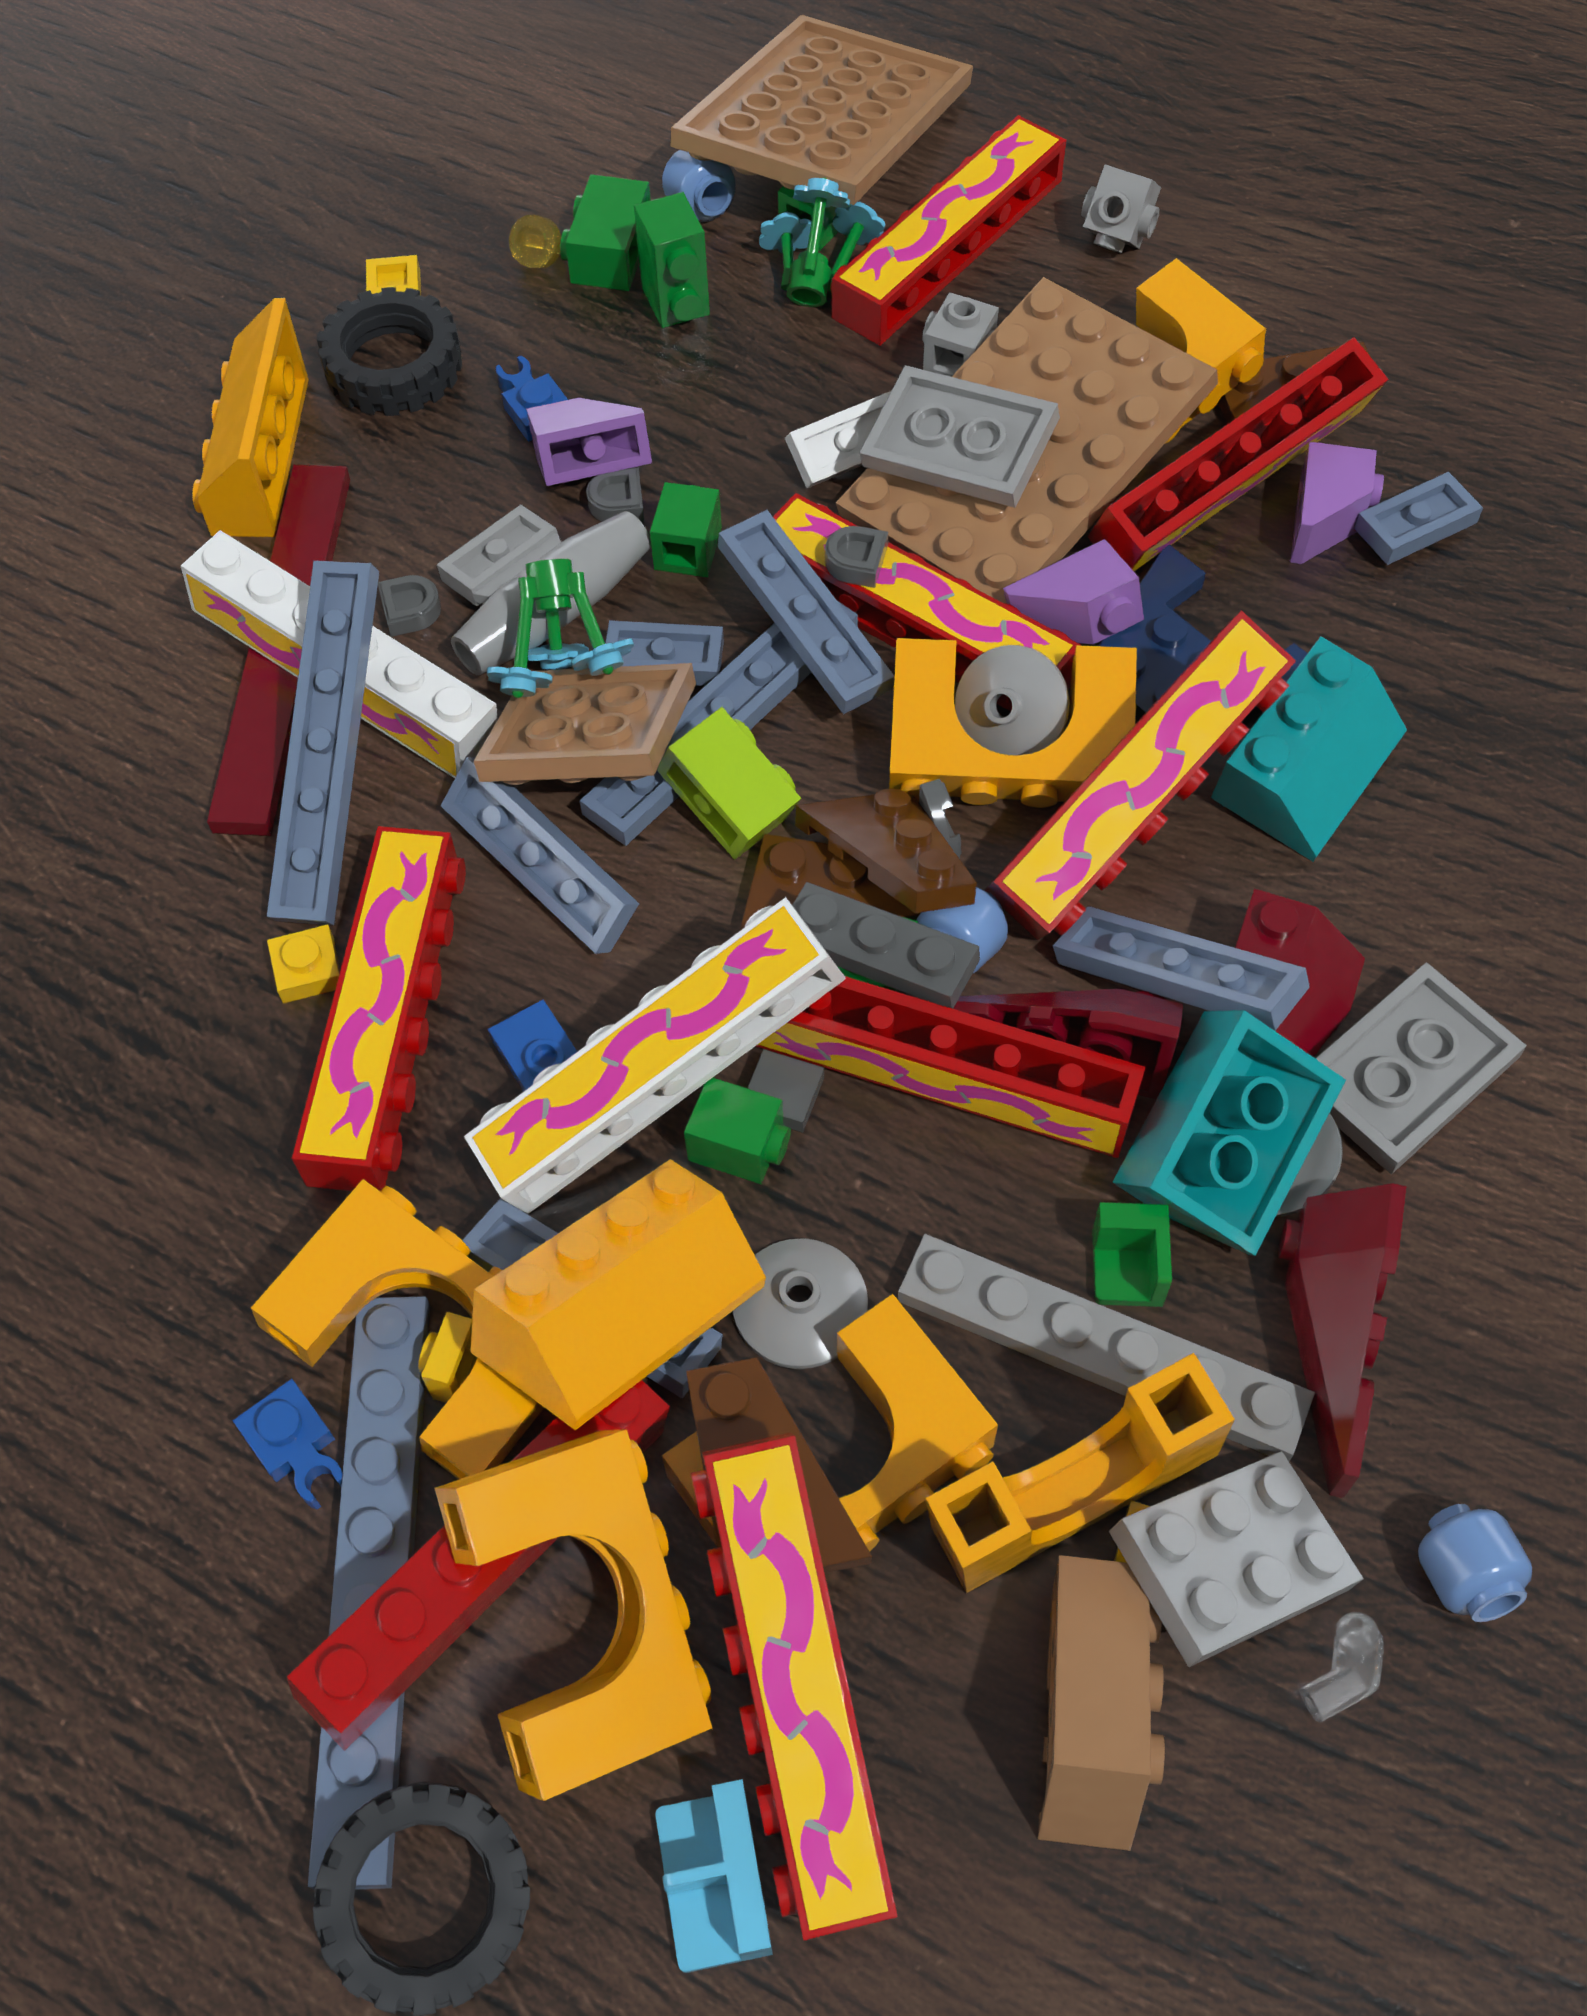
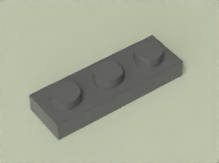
(888, 946)

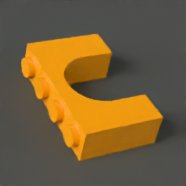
(1202, 323)
(933, 744)
(374, 1249)
(928, 1409)
(1158, 1435)
(646, 1684)

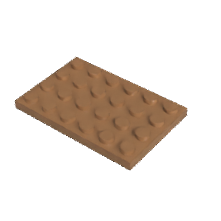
(822, 107)
(1117, 407)

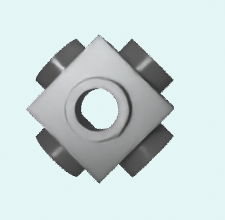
(1116, 191)
(956, 333)

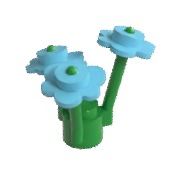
(809, 276)
(551, 586)

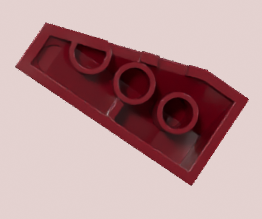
(1308, 939)
(1107, 1021)
(1335, 1275)

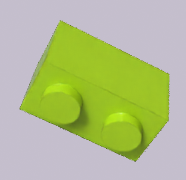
(729, 782)

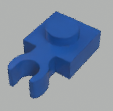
(524, 392)
(287, 1437)

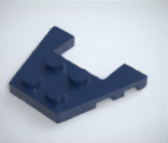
(1164, 639)

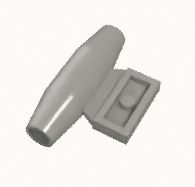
(492, 562)

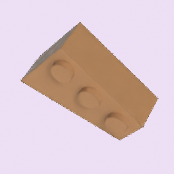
(1100, 1705)

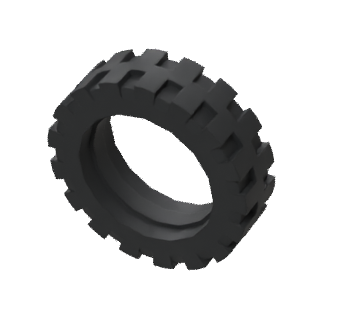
(389, 314)
(481, 1960)

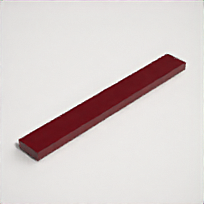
(264, 708)

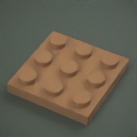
(588, 726)

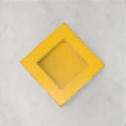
(393, 272)
(304, 963)
(447, 1357)

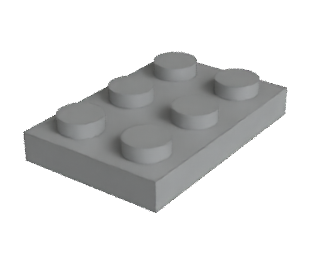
(960, 435)
(1415, 1065)
(1234, 1557)

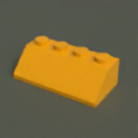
(253, 428)
(615, 1294)

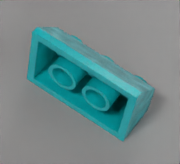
(1312, 751)
(1230, 1129)

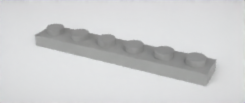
(1093, 1339)

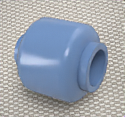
(706, 184)
(976, 923)
(1475, 1562)

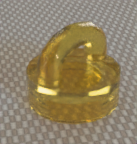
(535, 241)

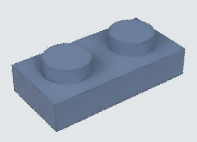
(1418, 518)
(672, 645)

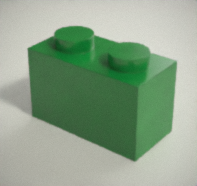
(603, 233)
(672, 259)

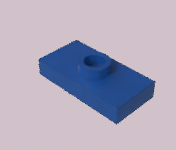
(531, 1042)

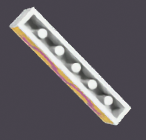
(402, 690)
(653, 1056)

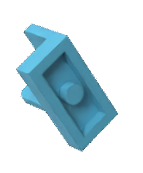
(713, 1880)

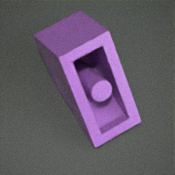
(587, 439)
(1331, 493)
(1082, 595)

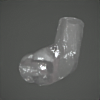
(1354, 1668)

